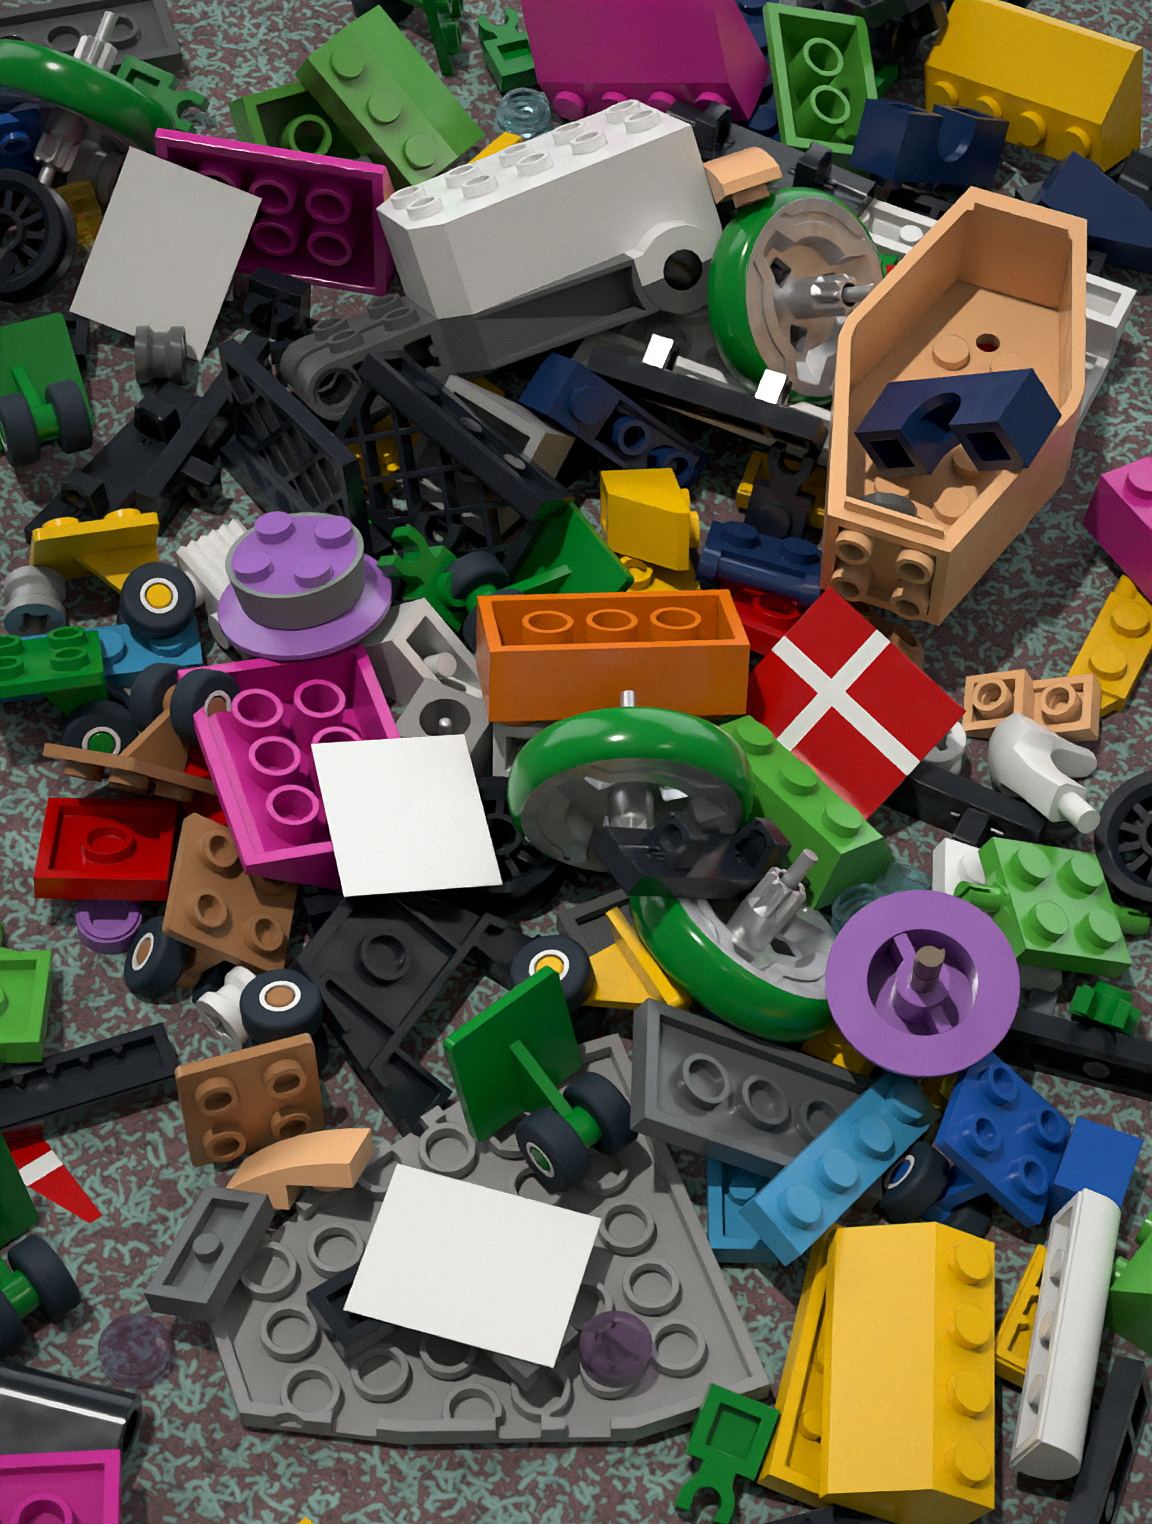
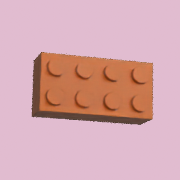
(580, 650)

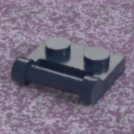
(761, 562)

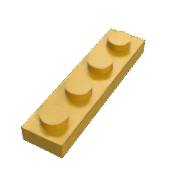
(794, 1447)

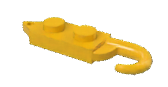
(1118, 645)

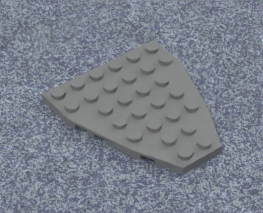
(440, 1391)

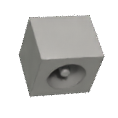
(447, 711)

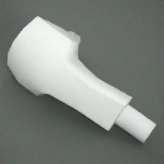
(1040, 767)

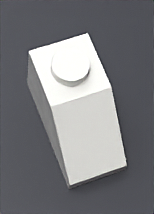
(416, 645)

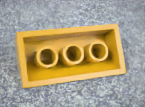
(1044, 76)
(909, 1373)

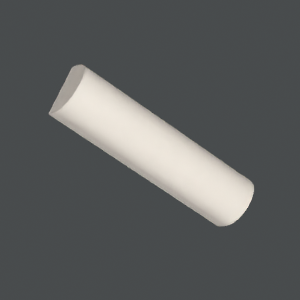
(1066, 1338)

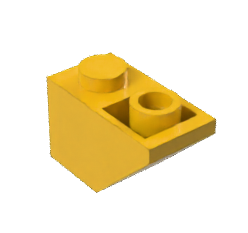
(648, 516)

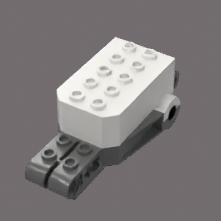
(529, 254)

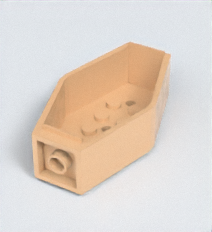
(979, 276)

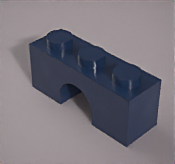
(928, 148)
(993, 415)

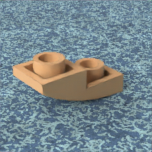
(742, 176)
(1061, 704)
(317, 1159)

